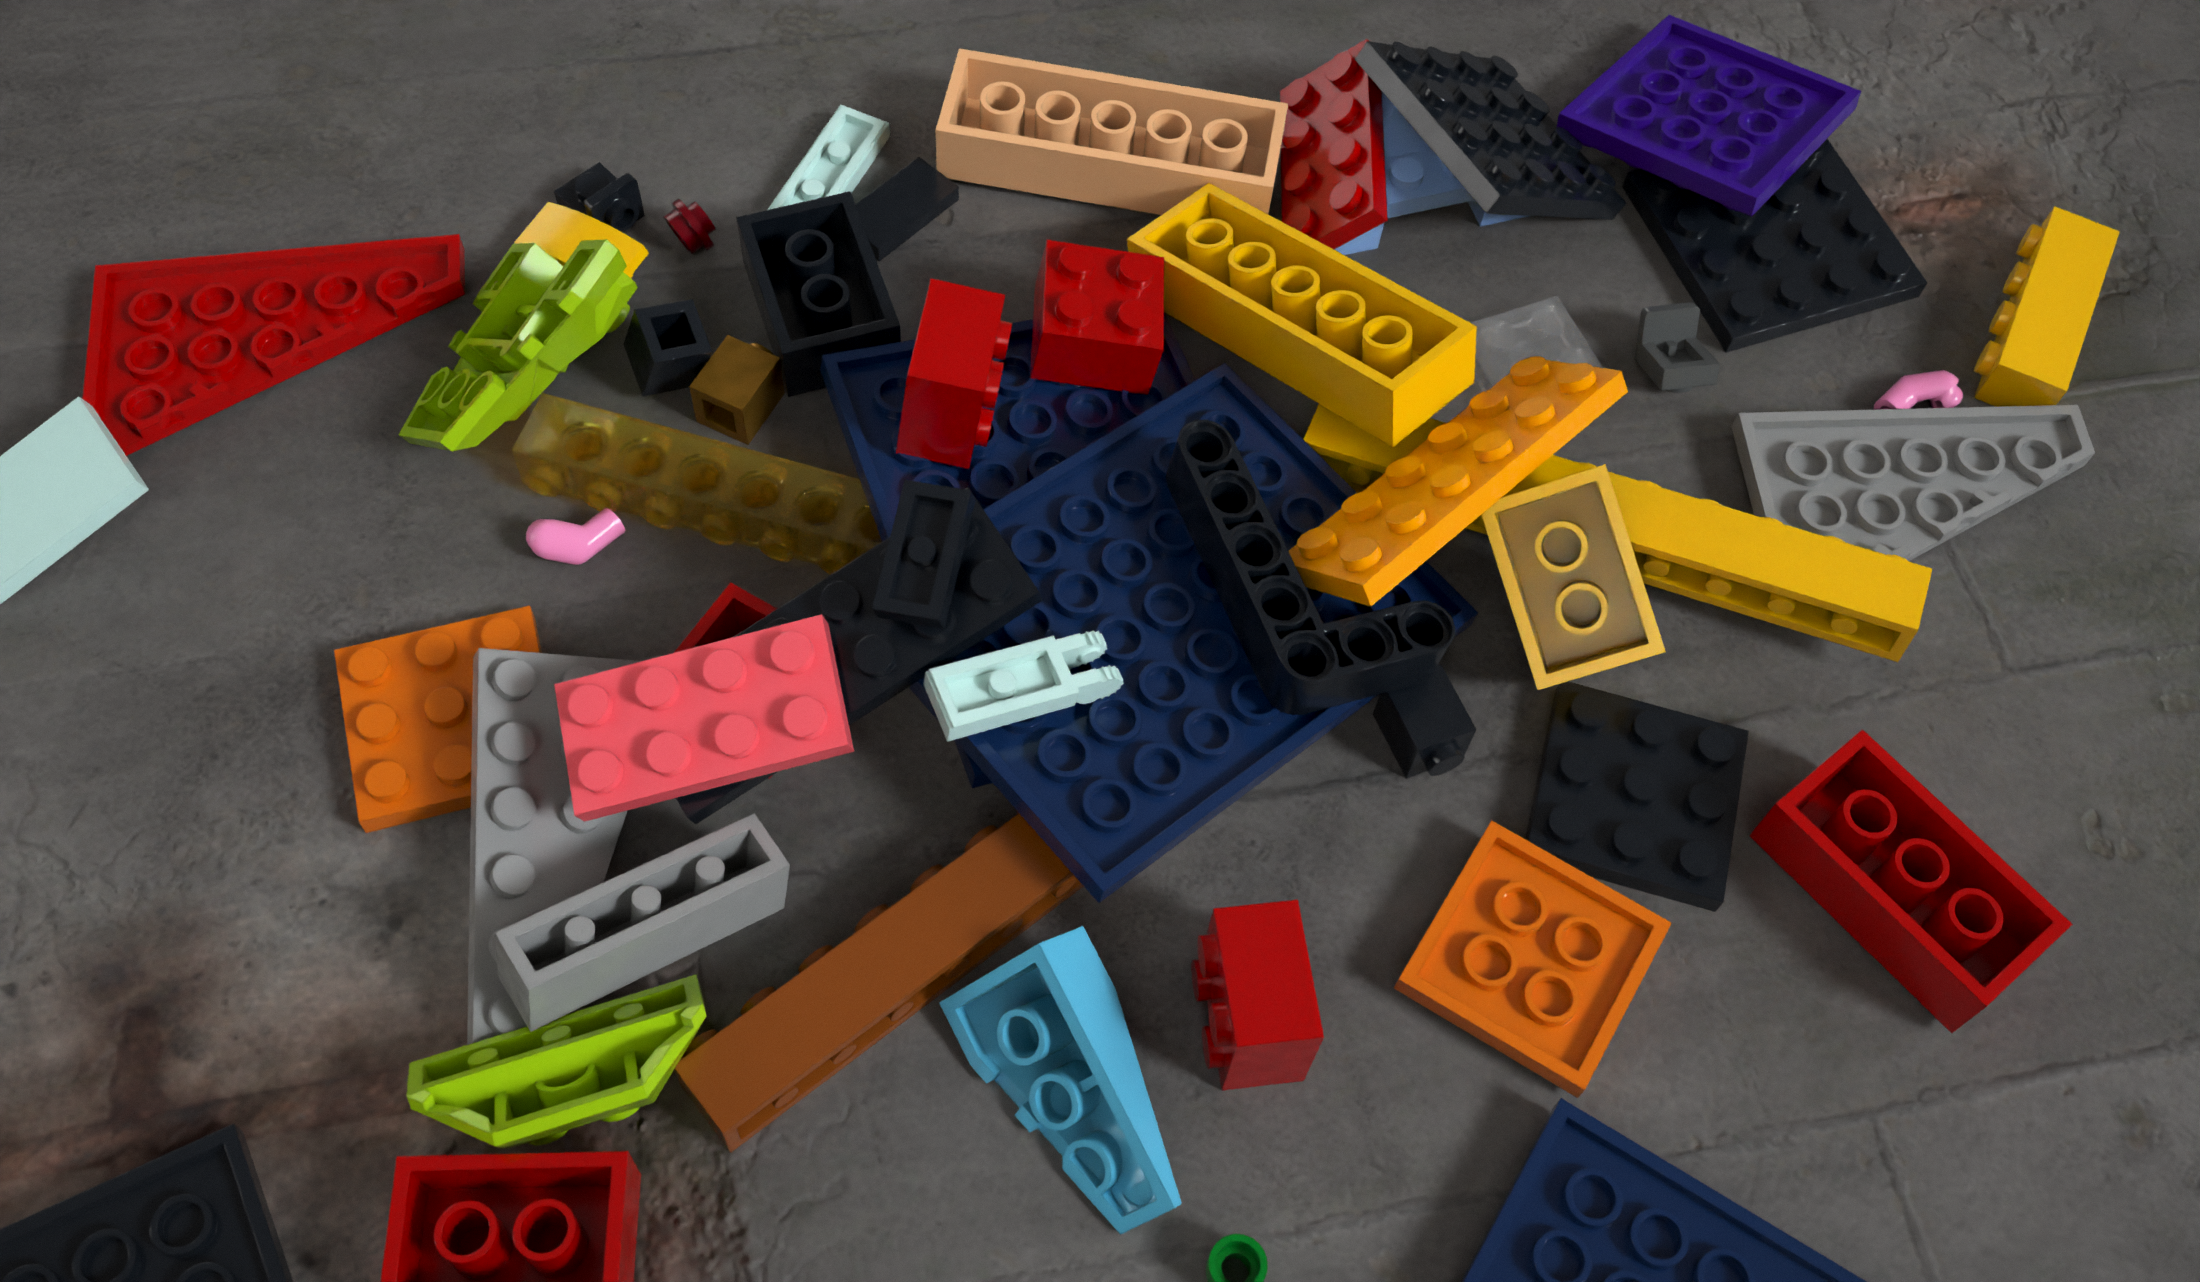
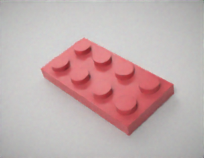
(702, 718)

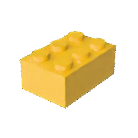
(1572, 578)

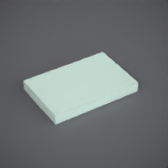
(59, 491)

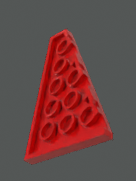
(214, 329)

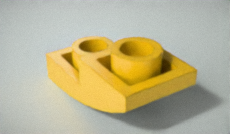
(561, 230)

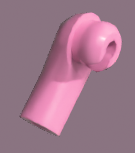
(1936, 386)
(573, 542)

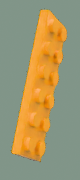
(1452, 477)

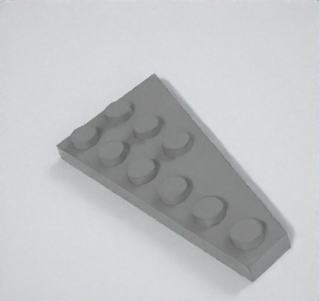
(523, 823)

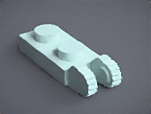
(1018, 683)

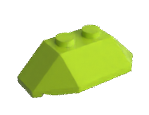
(563, 1074)

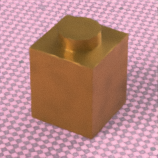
(737, 389)

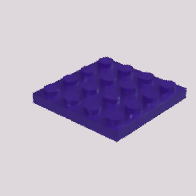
(1709, 114)

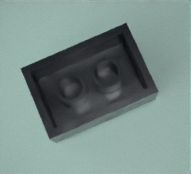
(815, 285)

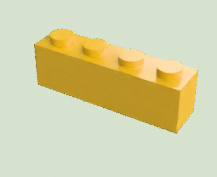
(2047, 311)

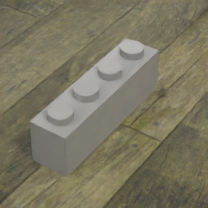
(640, 921)

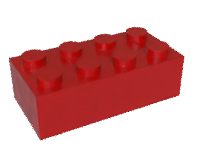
(1909, 881)

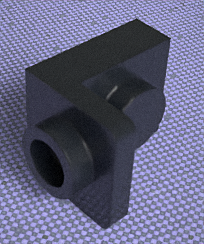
(603, 197)

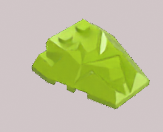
(528, 332)

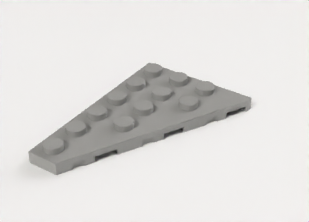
(1904, 474)

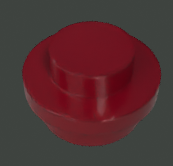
(690, 225)

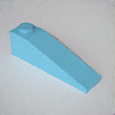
(1065, 1057)

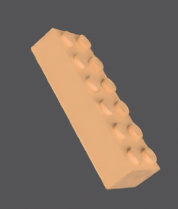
(1103, 135)

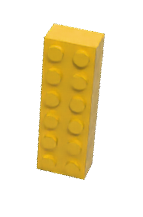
(1309, 314)

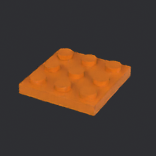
(412, 714)
(1534, 958)

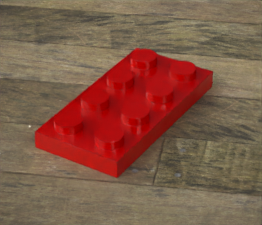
(1333, 152)

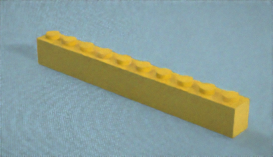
(1707, 549)

